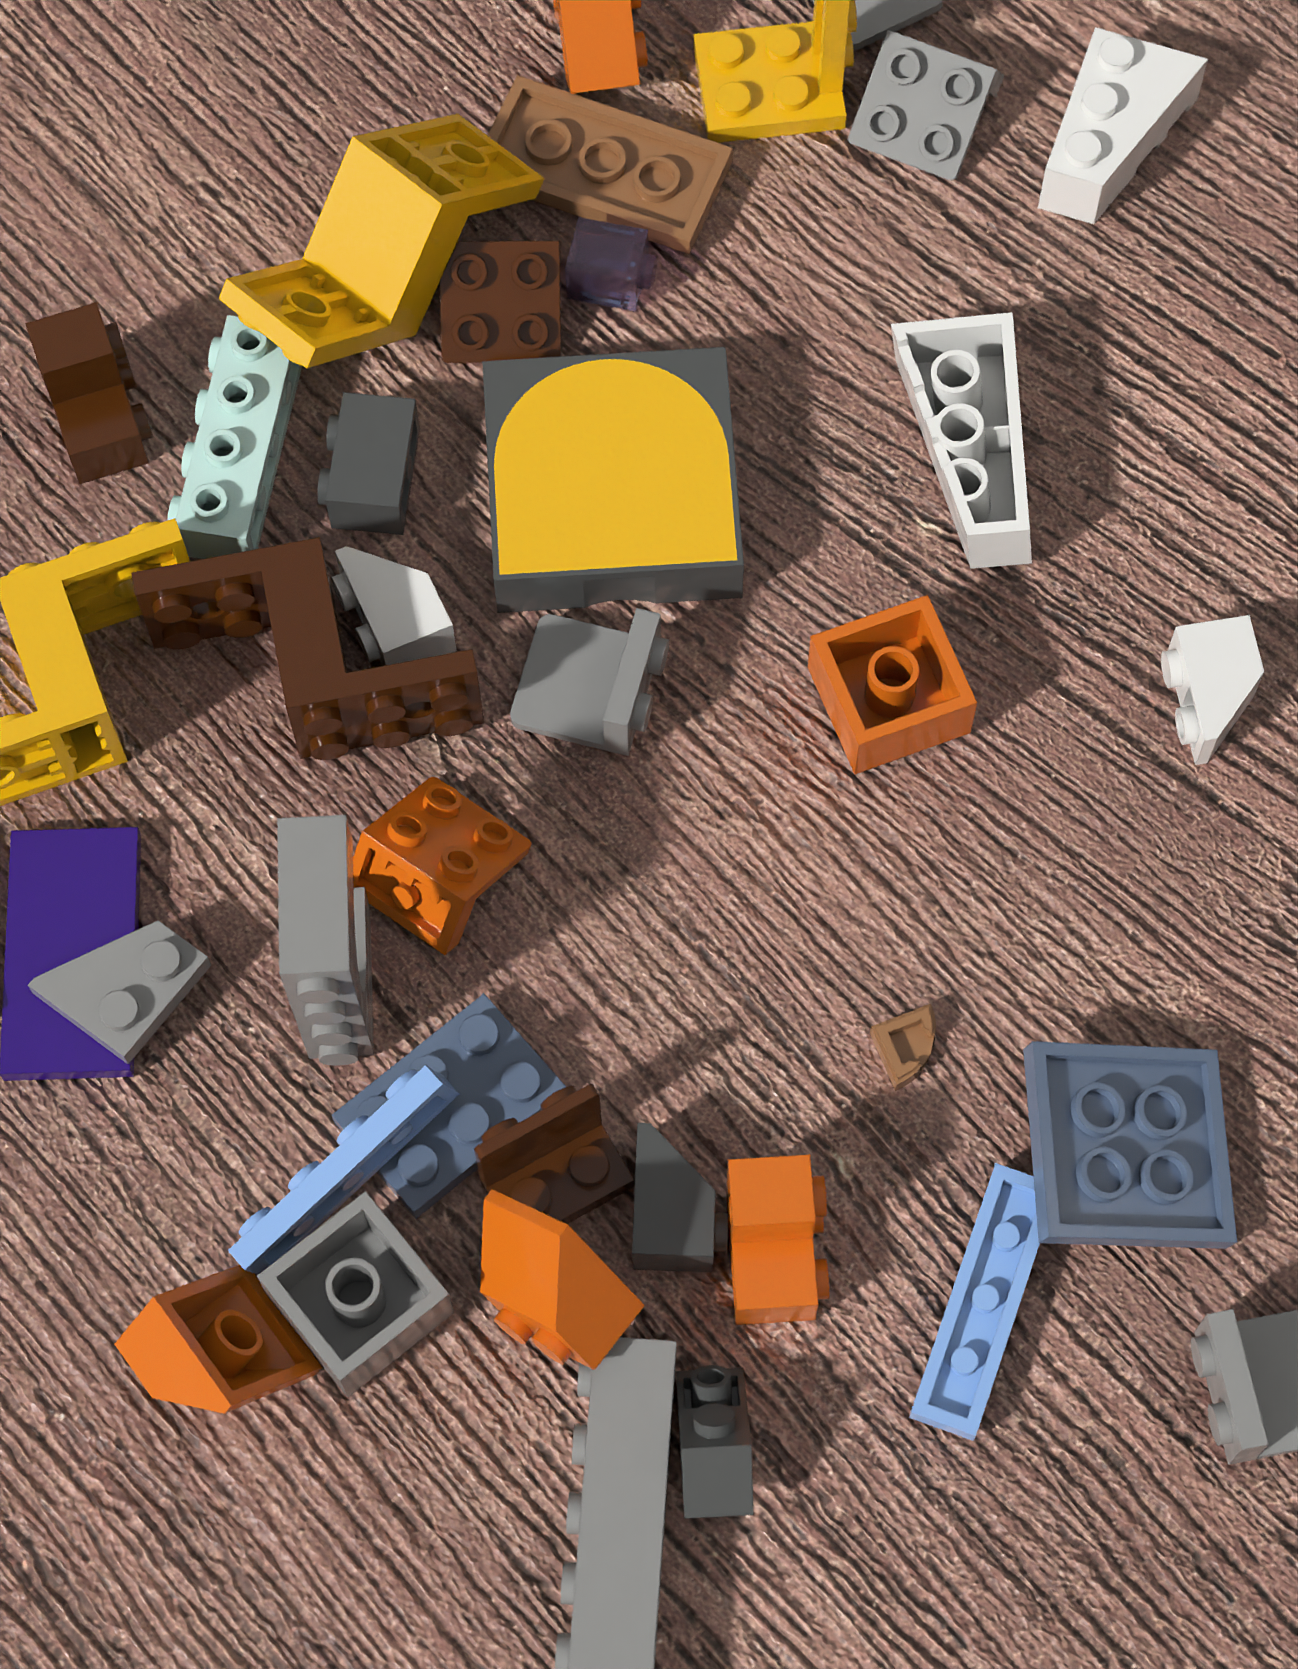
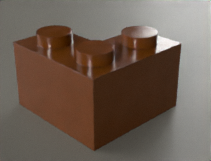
(87, 385)

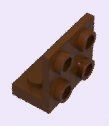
(501, 301)
(556, 1157)

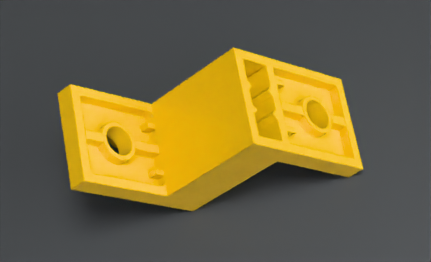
(381, 240)
(48, 614)

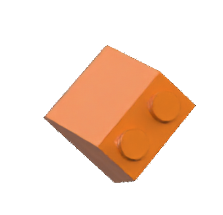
(550, 1284)

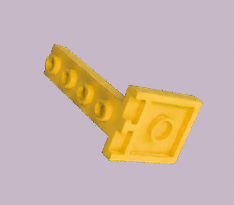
(777, 75)

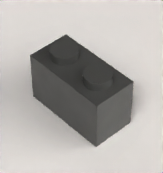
(371, 463)

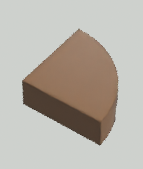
(905, 1044)

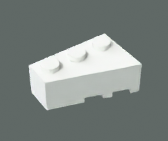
(1115, 117)

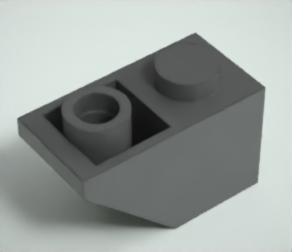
(714, 1442)

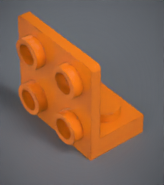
(433, 860)

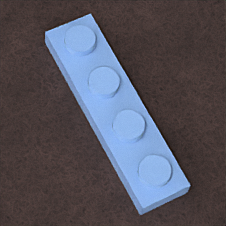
(326, 1185)
(981, 1307)

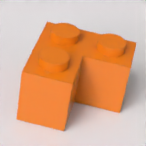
(600, 44)
(771, 1228)

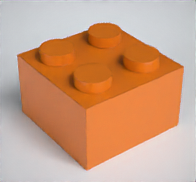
(891, 684)

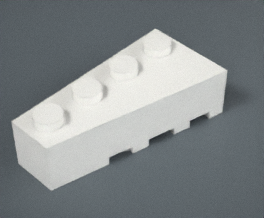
(970, 417)

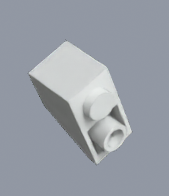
(396, 606)
(1215, 679)

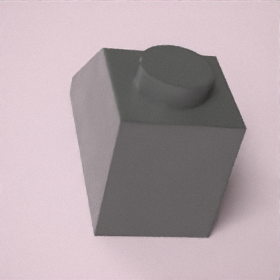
(673, 1210)

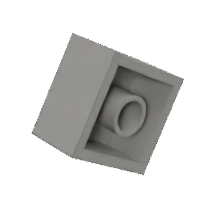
(356, 1293)

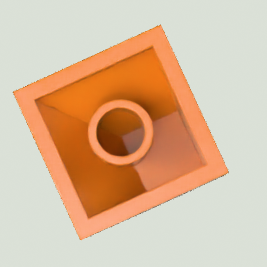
(215, 1344)

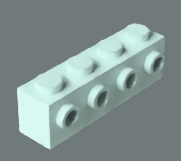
(236, 443)

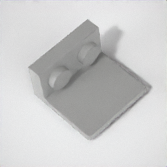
(923, 105)

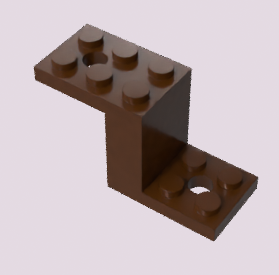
(293, 595)

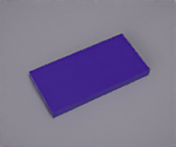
(63, 901)

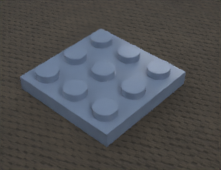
(1128, 1146)

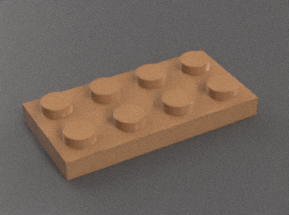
(612, 162)

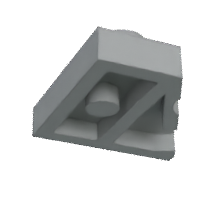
(124, 987)

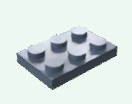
(495, 1081)

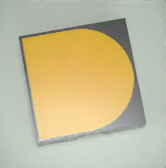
(612, 479)

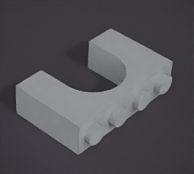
(324, 939)

